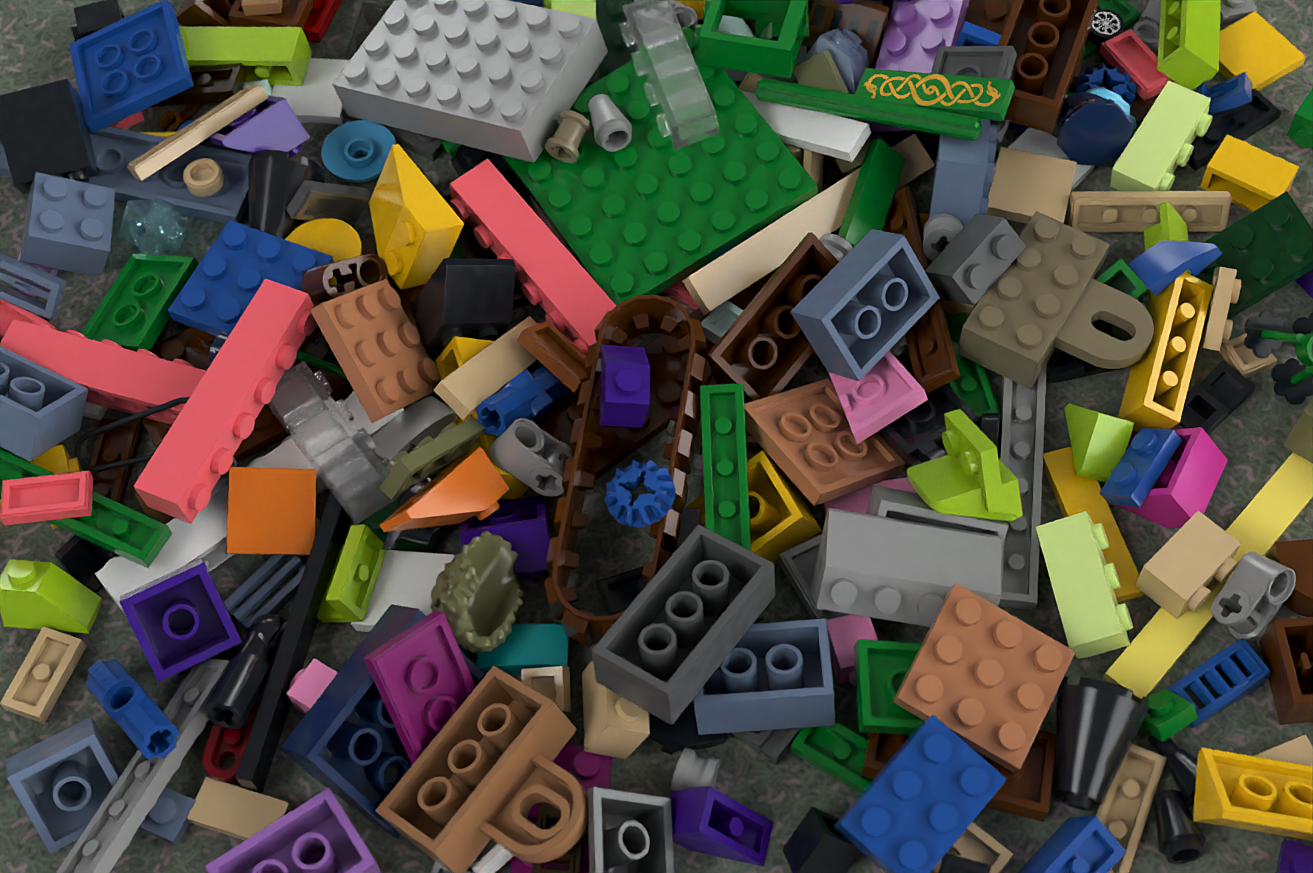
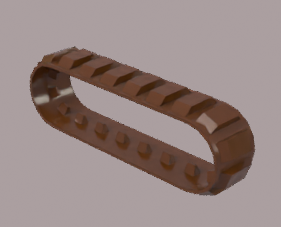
(626, 321)

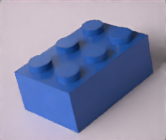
(920, 801)

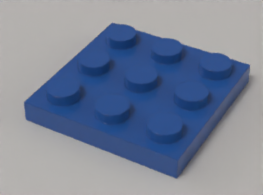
(130, 65)
(234, 272)

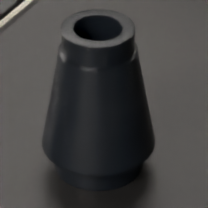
(1177, 832)

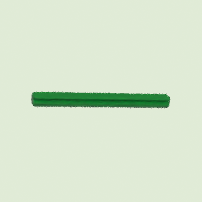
(869, 109)

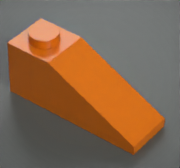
(456, 494)

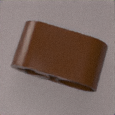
(347, 277)

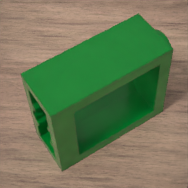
(751, 53)

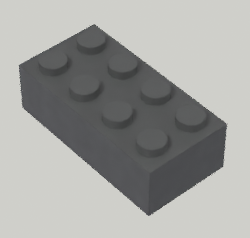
(684, 624)

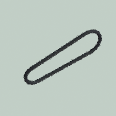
(82, 438)

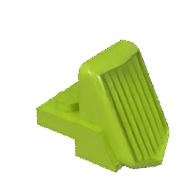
(969, 478)

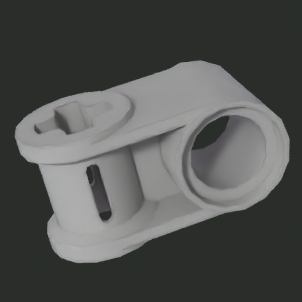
(530, 454)
(1255, 591)

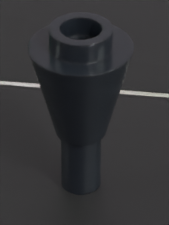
(1181, 766)

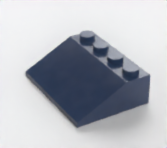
(348, 732)

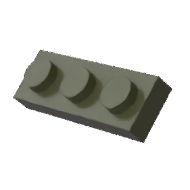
(430, 456)

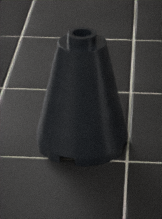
(273, 185)
(1092, 738)

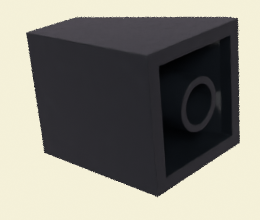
(46, 134)

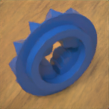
(1113, 78)
(647, 508)

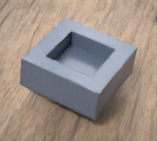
(168, 816)

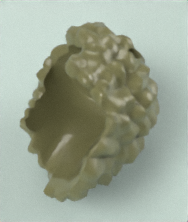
(479, 593)

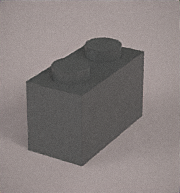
(975, 259)

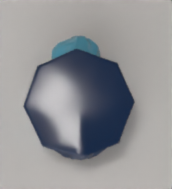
(1095, 126)

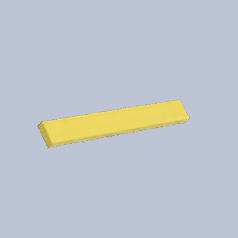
(1256, 528)

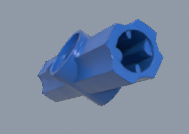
(523, 397)
(132, 709)

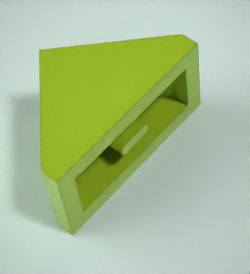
(1096, 441)

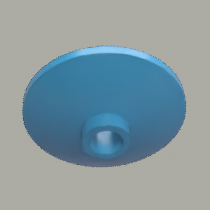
(355, 140)

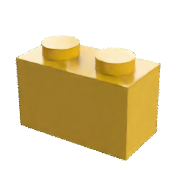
(1248, 174)

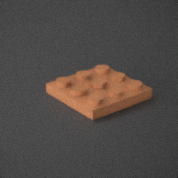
(377, 348)
(815, 445)
(985, 677)

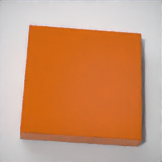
(270, 511)

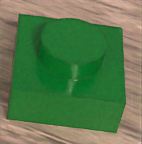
(1167, 714)

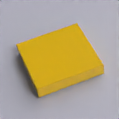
(1258, 50)

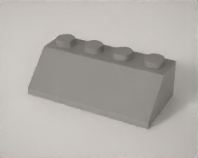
(900, 566)

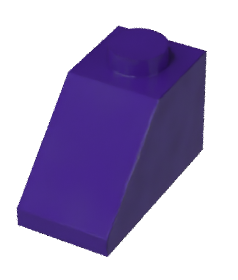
(624, 386)
(719, 826)

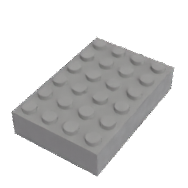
(473, 72)

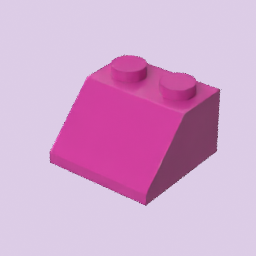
(1185, 482)

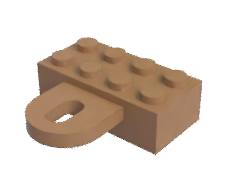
(487, 776)

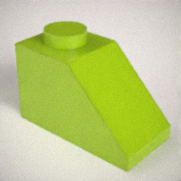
(46, 596)

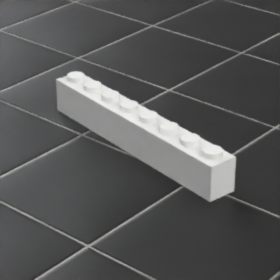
(207, 533)

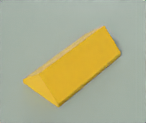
(1254, 794)

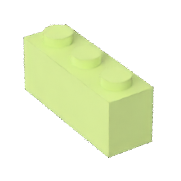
(1162, 141)
(1084, 585)

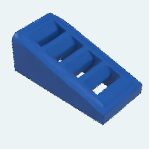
(1244, 658)

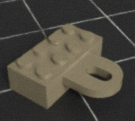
(1050, 304)

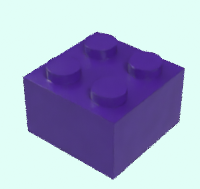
(180, 619)

